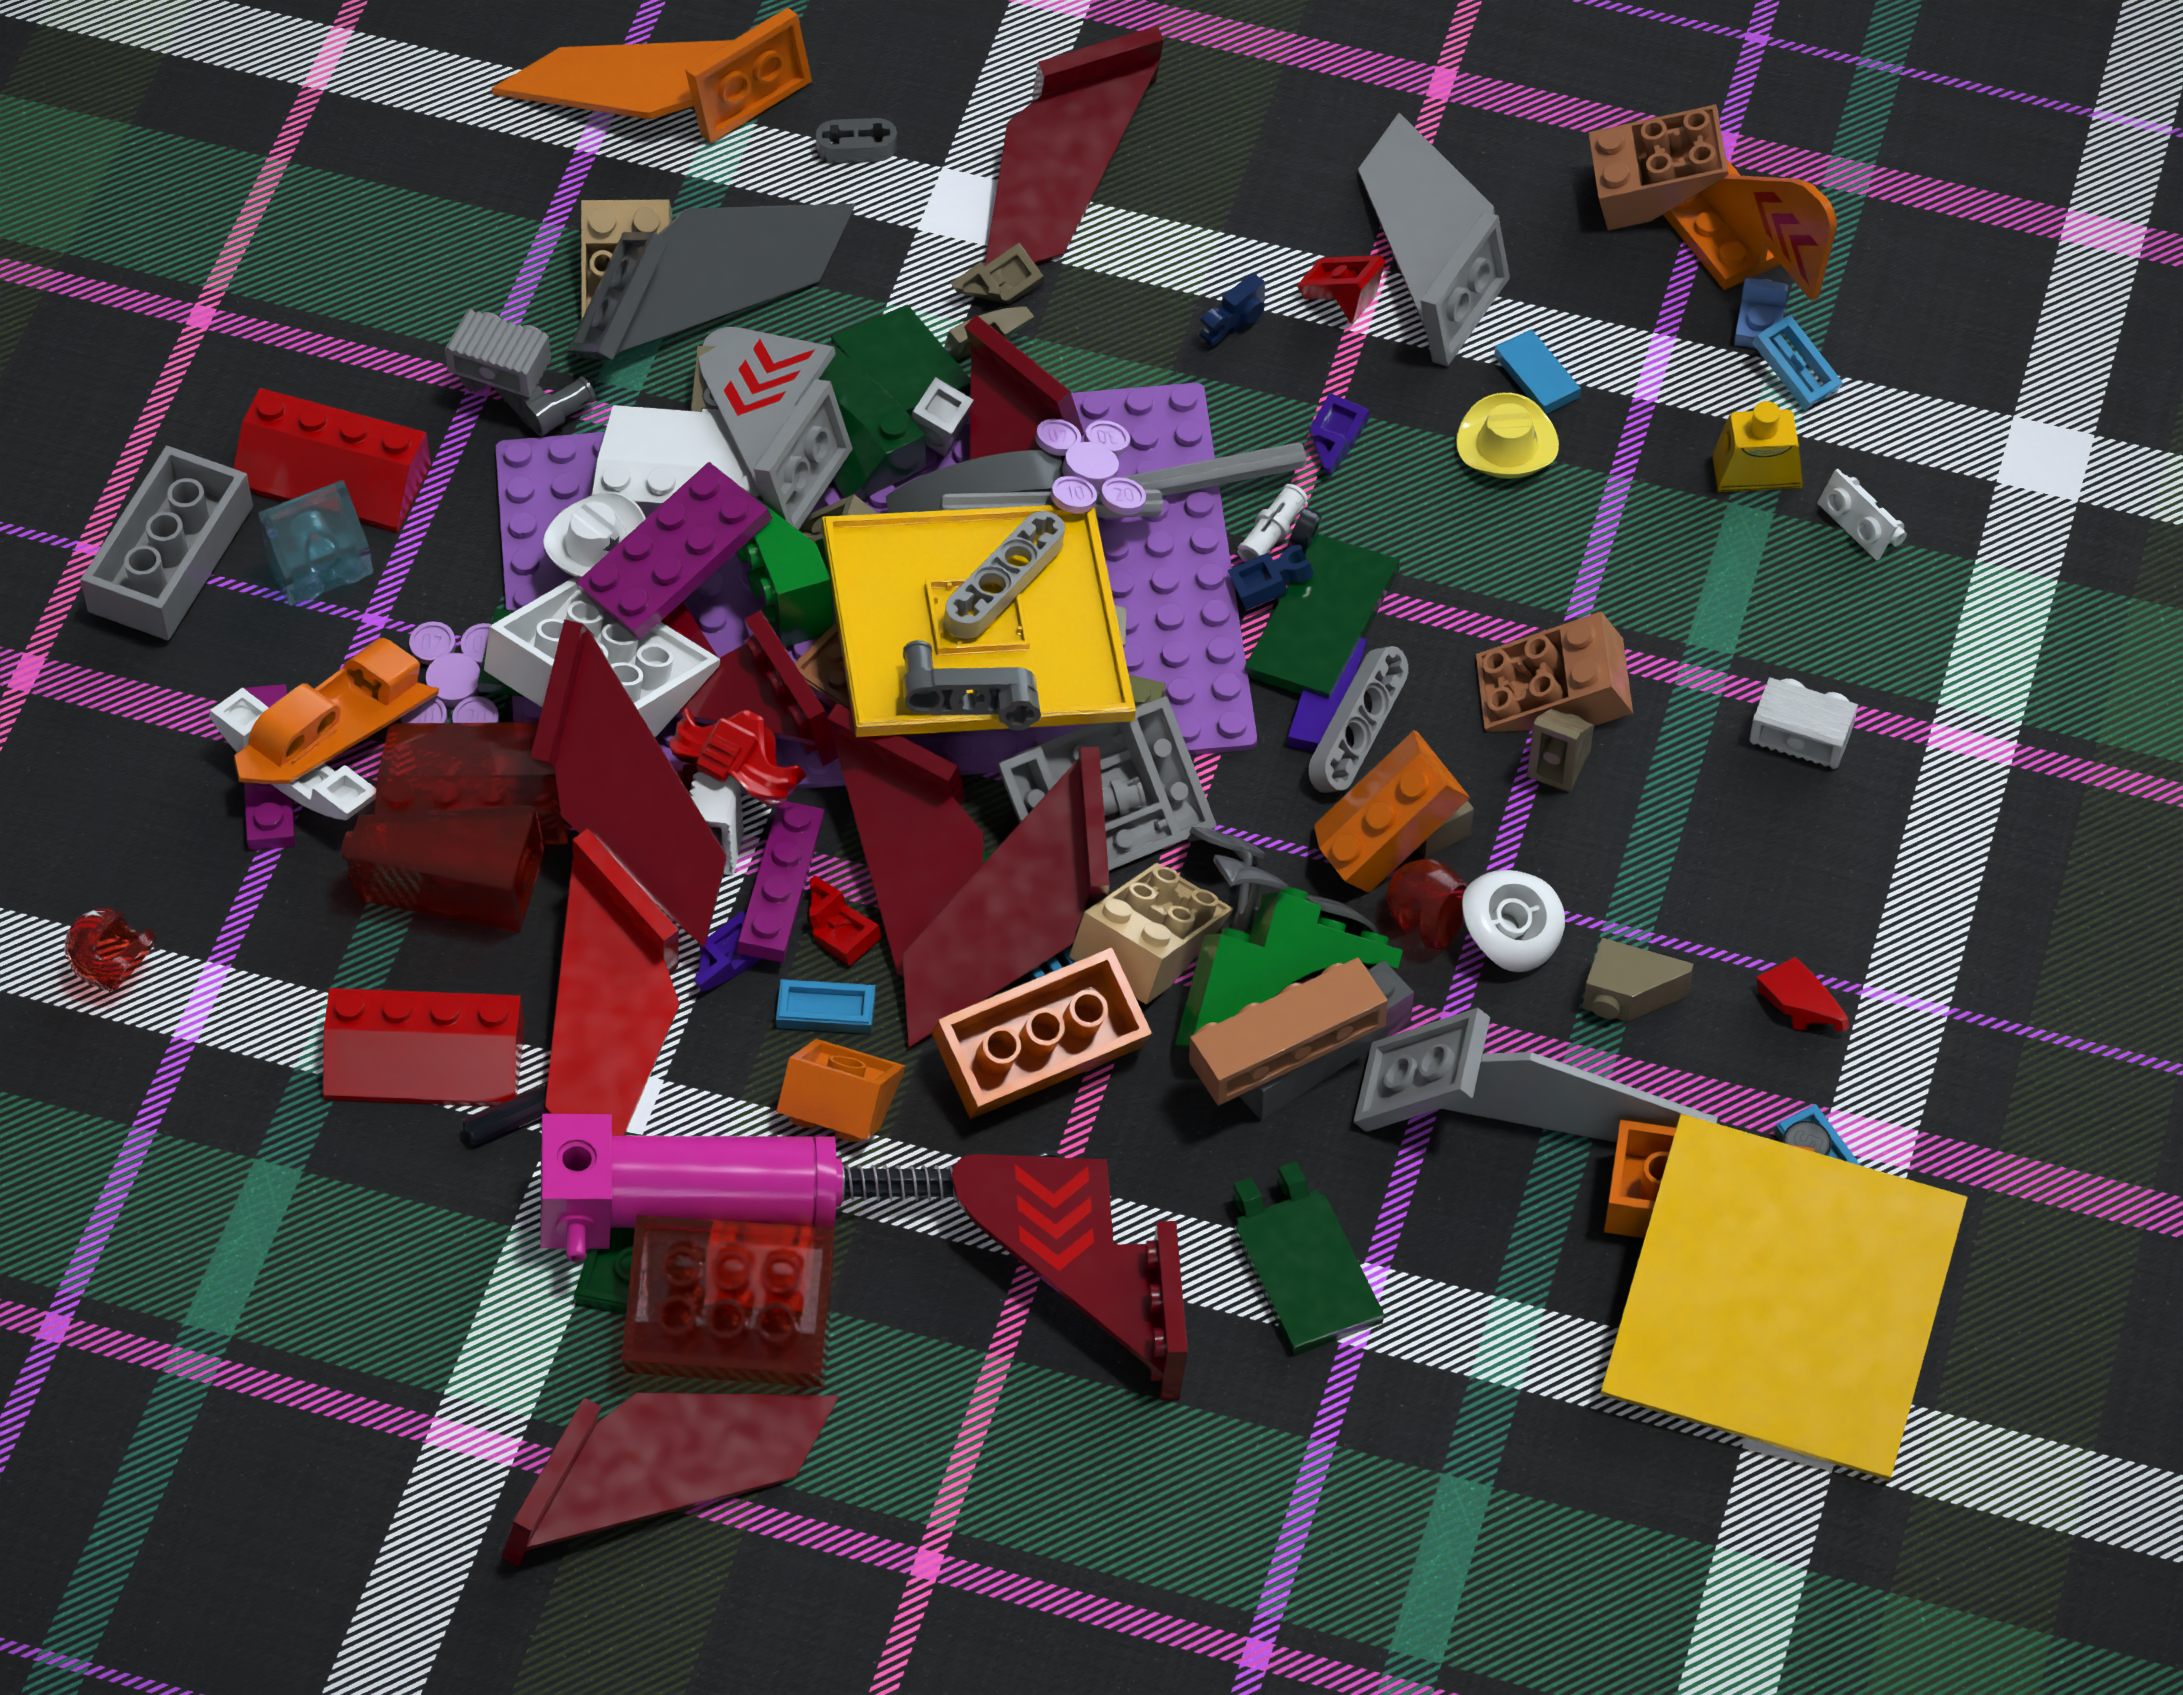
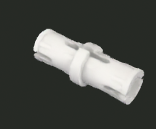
(1273, 523)

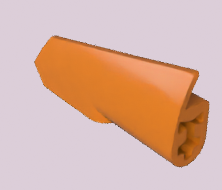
(339, 713)

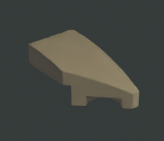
(1002, 279)

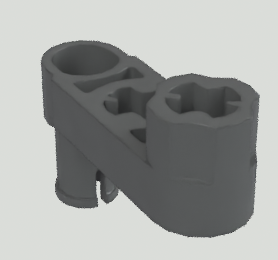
(541, 410)
(942, 691)

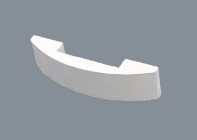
(322, 789)

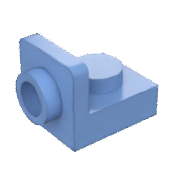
(1760, 308)

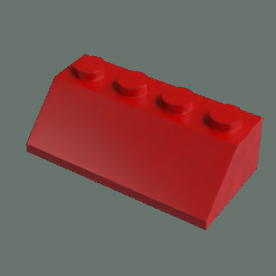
(303, 446)
(422, 1047)

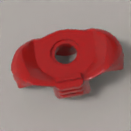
(739, 749)

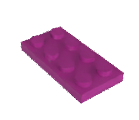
(674, 550)

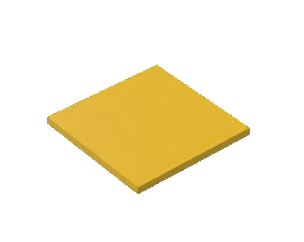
(893, 589)
(1784, 1296)

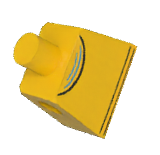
(1758, 451)

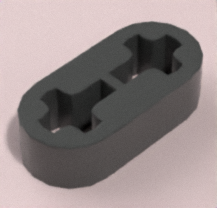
(856, 140)

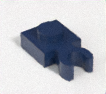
(1239, 306)
(1266, 578)

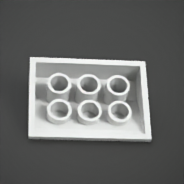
(658, 450)
(656, 671)

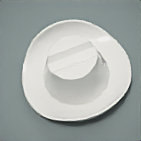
(590, 530)
(1514, 918)

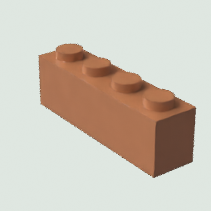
(1287, 1030)

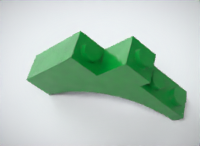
(1282, 948)

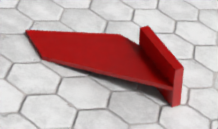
(611, 990)

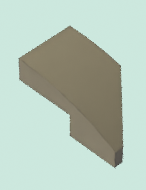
(1003, 321)

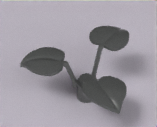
(1243, 873)

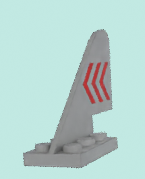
(778, 414)

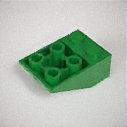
(790, 580)

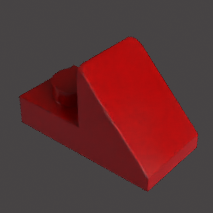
(1347, 279)

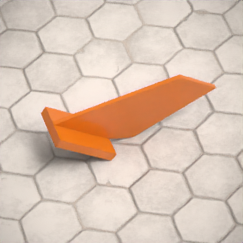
(721, 79)

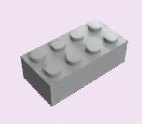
(167, 542)

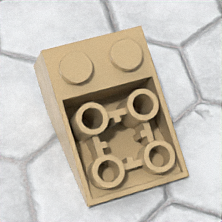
(601, 230)
(1153, 928)

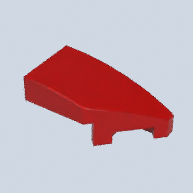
(838, 926)
(1800, 994)

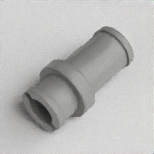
(1123, 796)

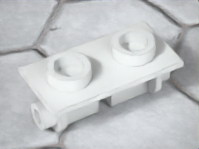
(1859, 515)

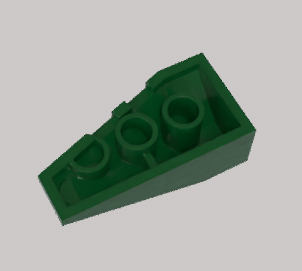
(881, 432)

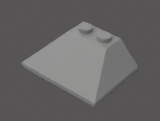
(1142, 748)

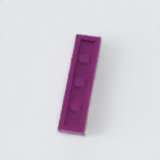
(268, 810)
(781, 881)

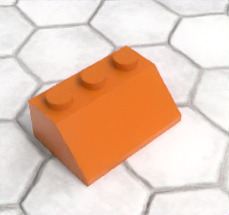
(1389, 813)

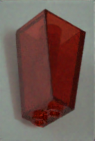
(449, 862)

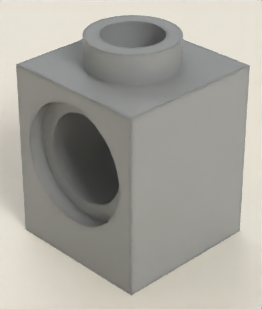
(942, 415)

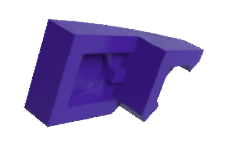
(1337, 430)
(720, 957)

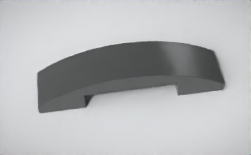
(988, 474)

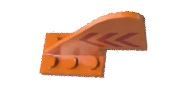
(1757, 224)

